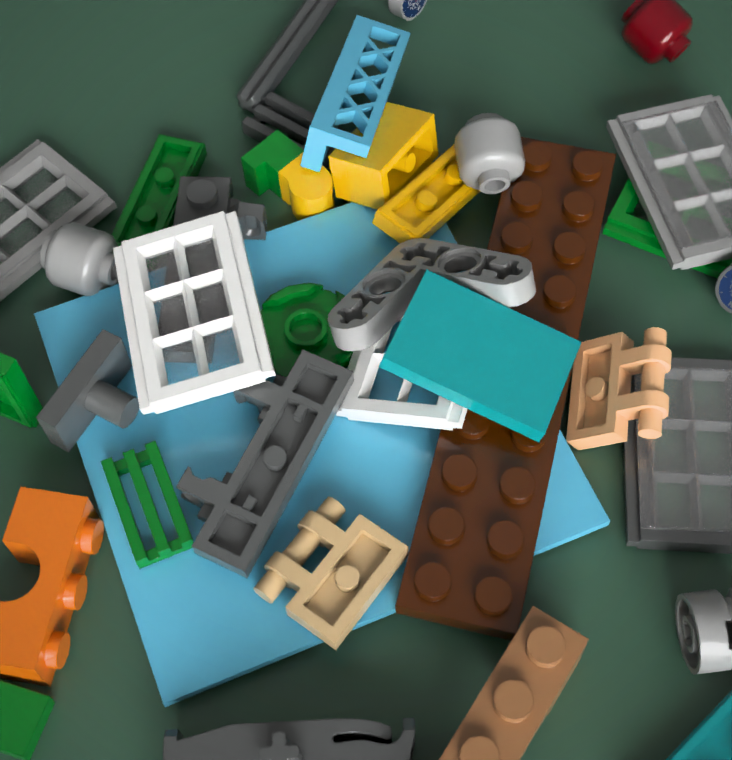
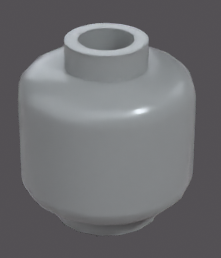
(489, 153)
(79, 259)

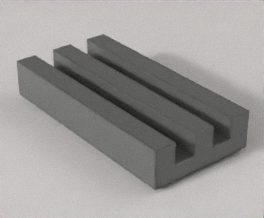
(285, 117)

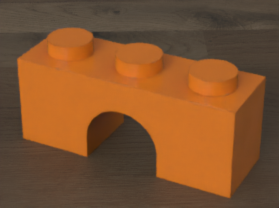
(59, 536)

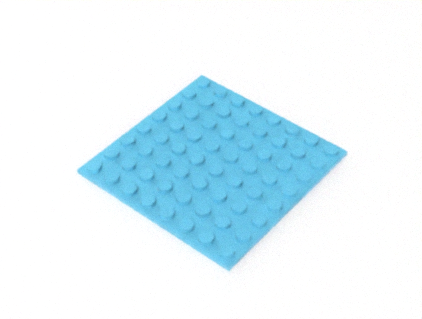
(199, 617)

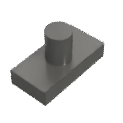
(90, 392)

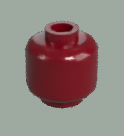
(657, 29)

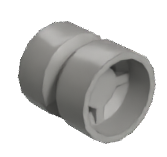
(705, 630)

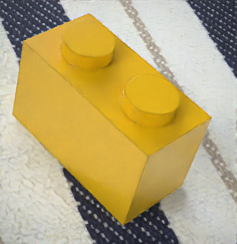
(399, 152)

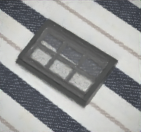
(683, 480)

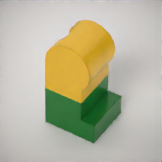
(277, 167)

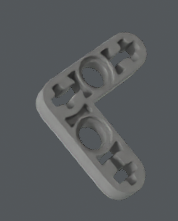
(369, 314)

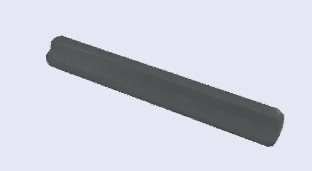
(283, 53)

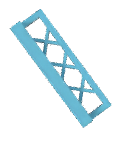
(350, 79)

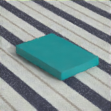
(481, 355)

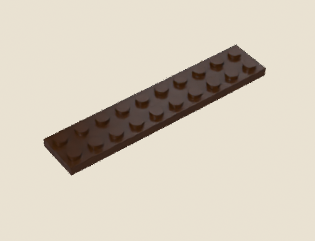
(486, 480)

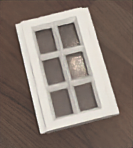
(191, 313)

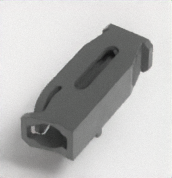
(294, 741)

